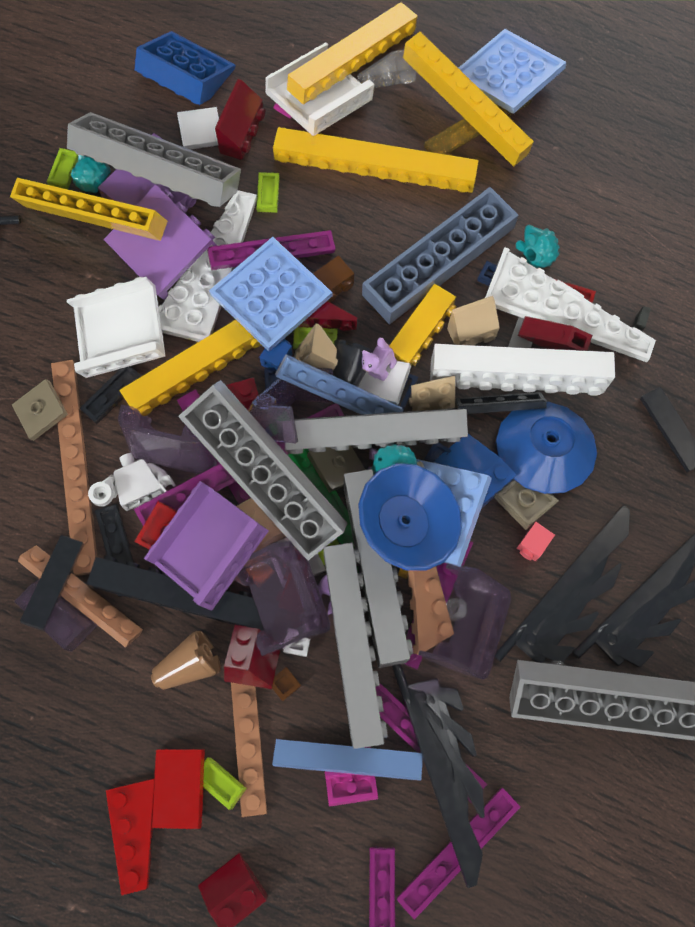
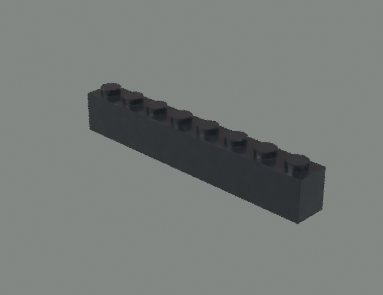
(161, 590)

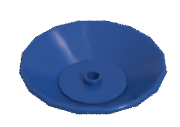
(546, 464)
(424, 503)

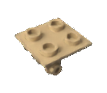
(433, 395)

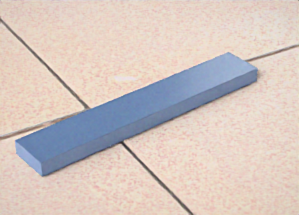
(333, 388)
(347, 759)

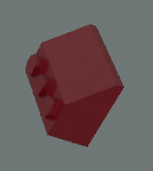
(239, 121)

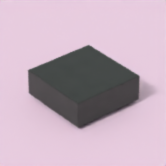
(641, 318)

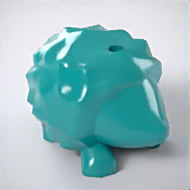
(89, 174)
(539, 246)
(391, 455)

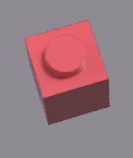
(535, 542)

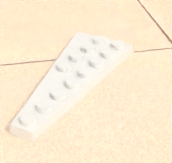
(531, 293)
(189, 307)

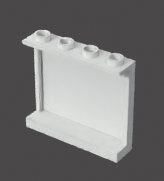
(328, 106)
(117, 327)

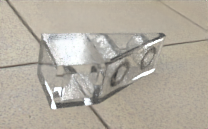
(389, 71)

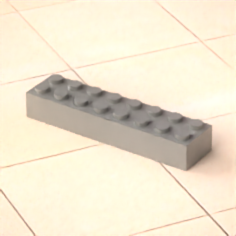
(153, 159)
(378, 429)
(263, 470)
(379, 587)
(353, 646)
(603, 700)

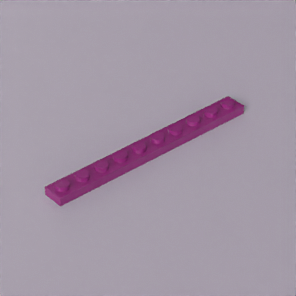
(215, 477)

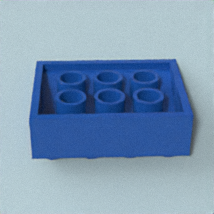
(182, 67)
(475, 457)

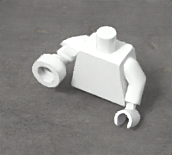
(133, 483)

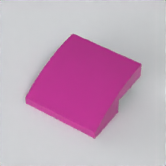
(350, 788)

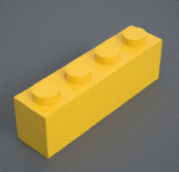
(422, 325)

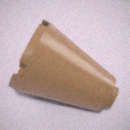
(187, 663)

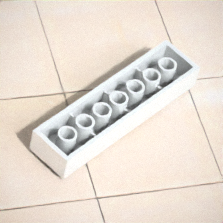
(524, 368)

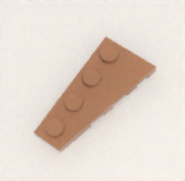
(430, 610)

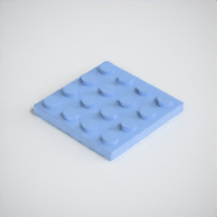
(511, 70)
(270, 293)
(469, 491)

